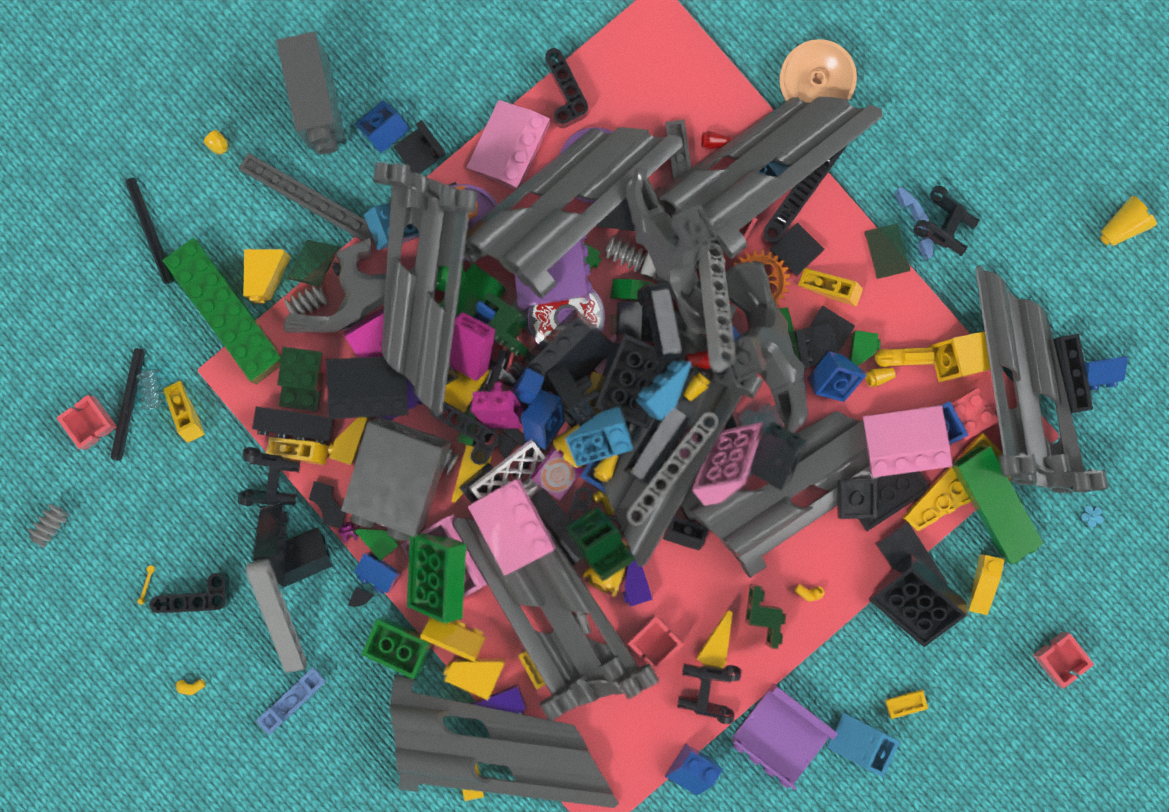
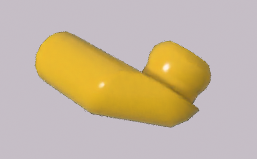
(602, 497)
(810, 594)
(190, 689)

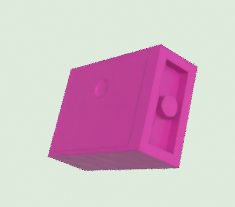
(367, 336)
(471, 346)
(498, 408)

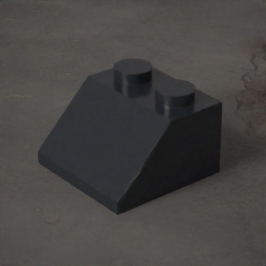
(634, 321)

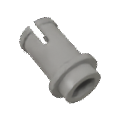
(583, 621)

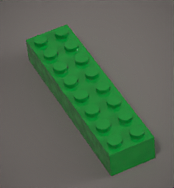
(224, 310)

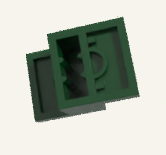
(507, 325)
(300, 379)
(600, 544)
(765, 616)

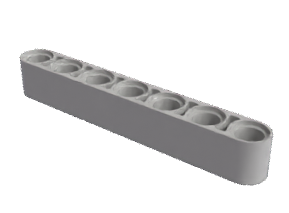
(716, 308)
(675, 459)
(276, 615)

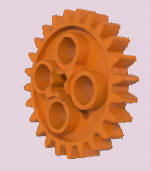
(778, 272)

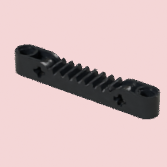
(796, 200)

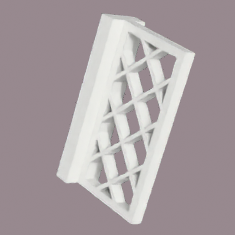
(530, 486)

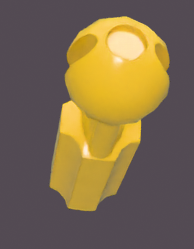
(908, 356)

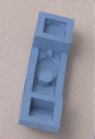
(906, 200)
(291, 701)

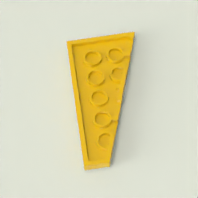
(945, 493)

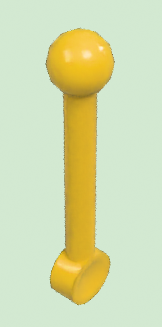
(150, 569)

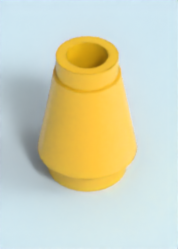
(879, 376)
(696, 386)
(605, 468)

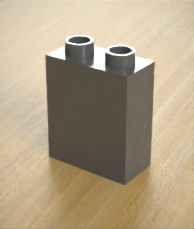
(311, 92)
(395, 478)

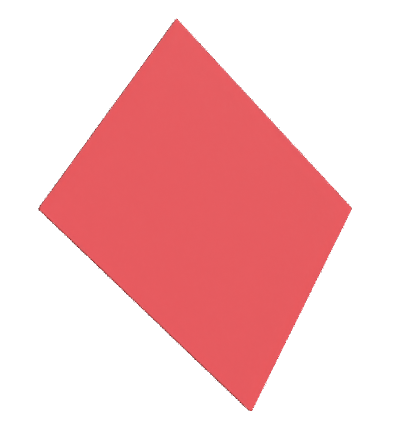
(638, 74)

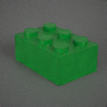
(397, 647)

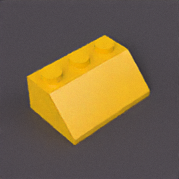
(454, 637)

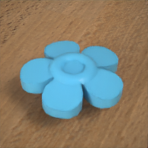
(1092, 516)

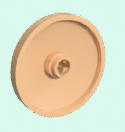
(817, 71)

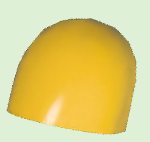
(216, 142)

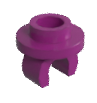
(348, 529)

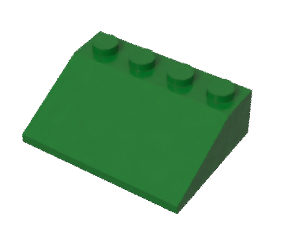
(436, 577)

